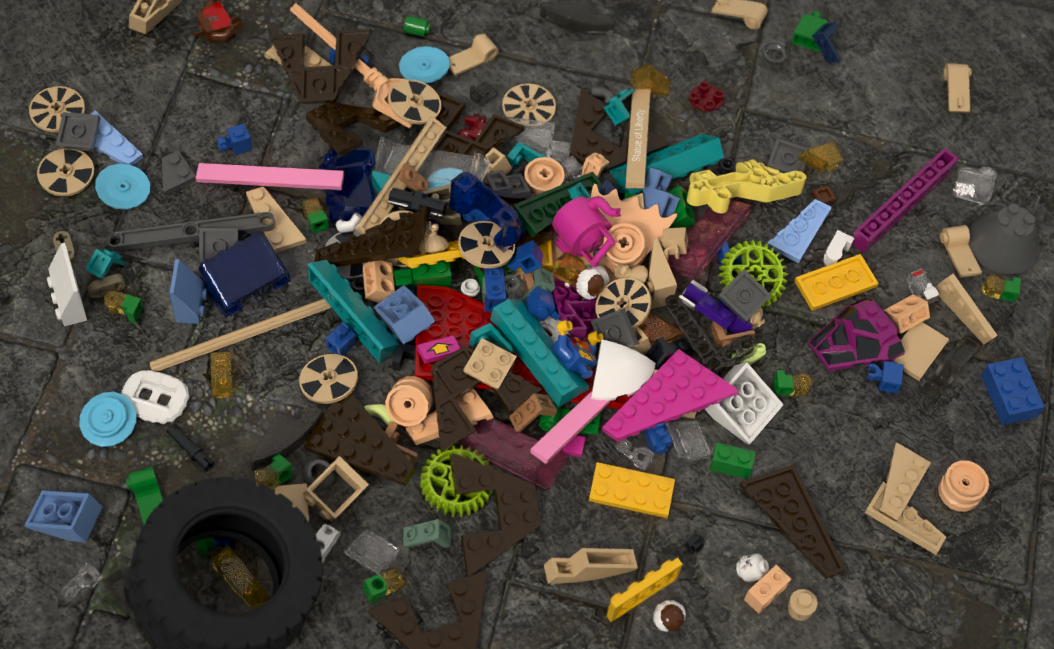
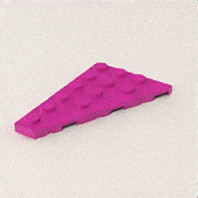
(672, 391)

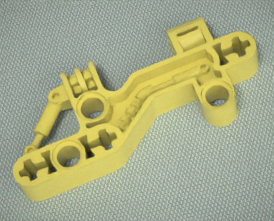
(749, 181)

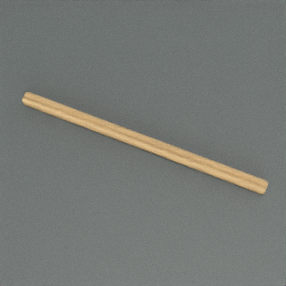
(239, 335)

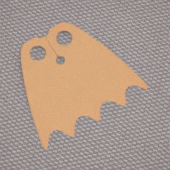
(646, 220)

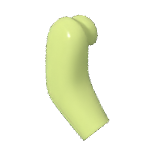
(760, 352)
(379, 411)

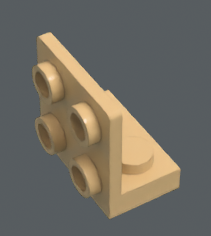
(490, 364)

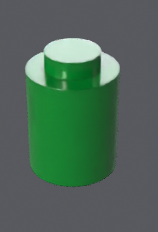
(417, 26)

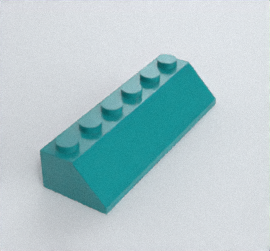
(676, 160)
(352, 310)
(535, 350)

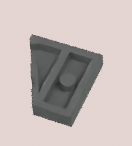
(175, 173)

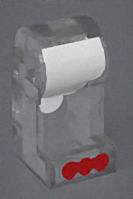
(921, 286)

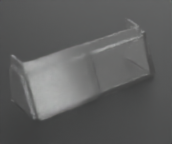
(437, 168)

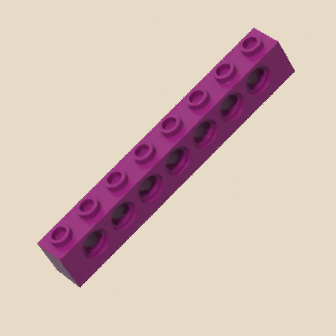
(904, 200)

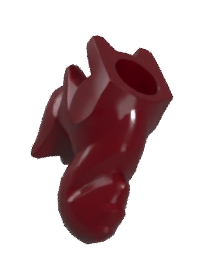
(476, 124)

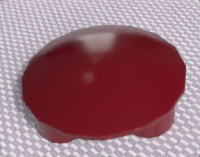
(706, 97)

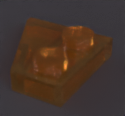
(656, 328)

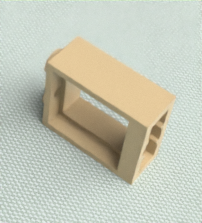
(348, 475)

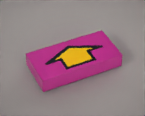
(437, 349)

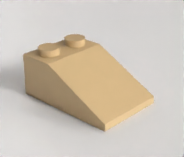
(660, 277)

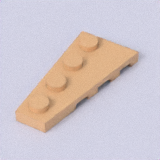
(470, 404)

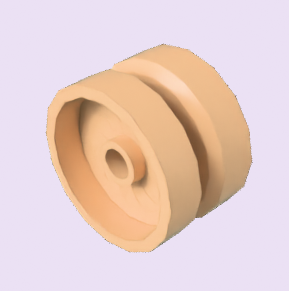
(543, 175)
(634, 243)
(409, 401)
(963, 486)

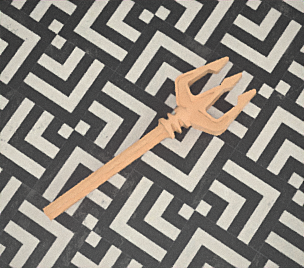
(371, 75)

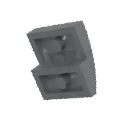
(508, 186)

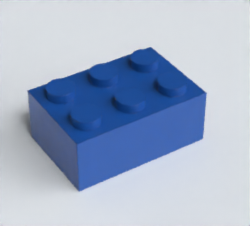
(1012, 391)

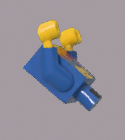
(575, 352)

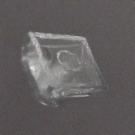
(975, 184)

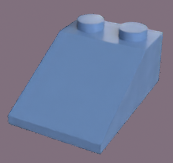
(187, 294)
(404, 314)
(64, 515)

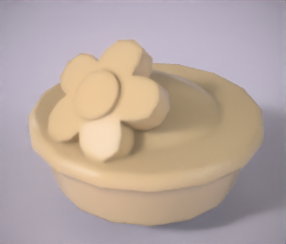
(756, 318)

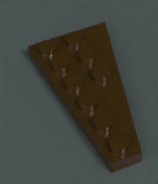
(380, 242)
(790, 508)

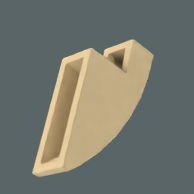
(590, 565)

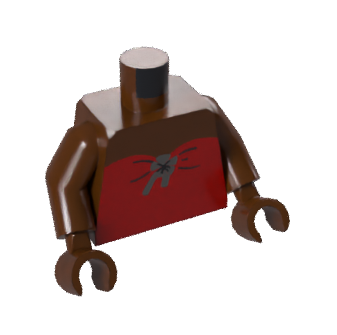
(215, 23)

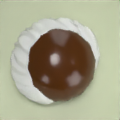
(590, 283)
(669, 616)

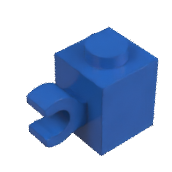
(237, 139)
(527, 257)
(541, 304)
(341, 339)
(889, 376)
(658, 438)

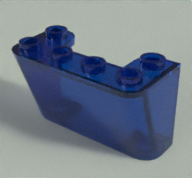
(357, 187)
(470, 192)
(242, 271)

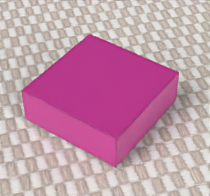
(574, 447)

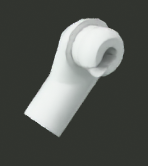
(348, 226)

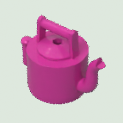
(584, 226)

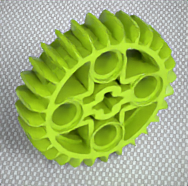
(758, 270)
(428, 479)

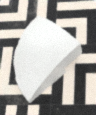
(619, 371)

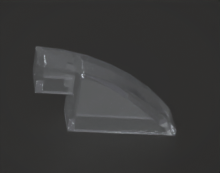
(539, 137)

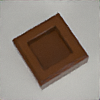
(824, 195)

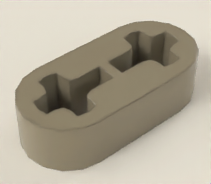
(56, 239)
(102, 286)

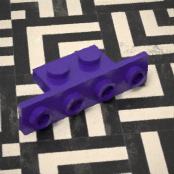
(715, 310)

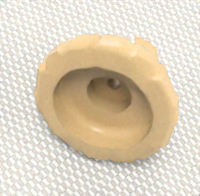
(434, 242)
(636, 272)

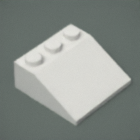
(66, 289)
(750, 409)

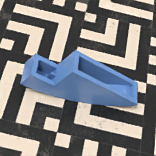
(655, 193)

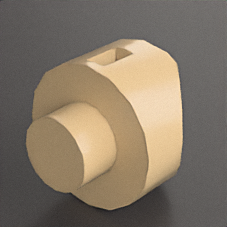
(802, 604)

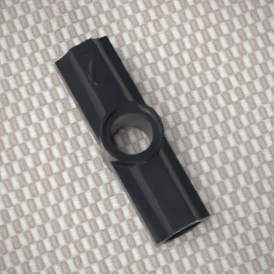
(416, 200)

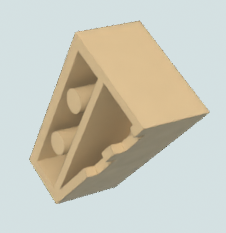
(149, 13)

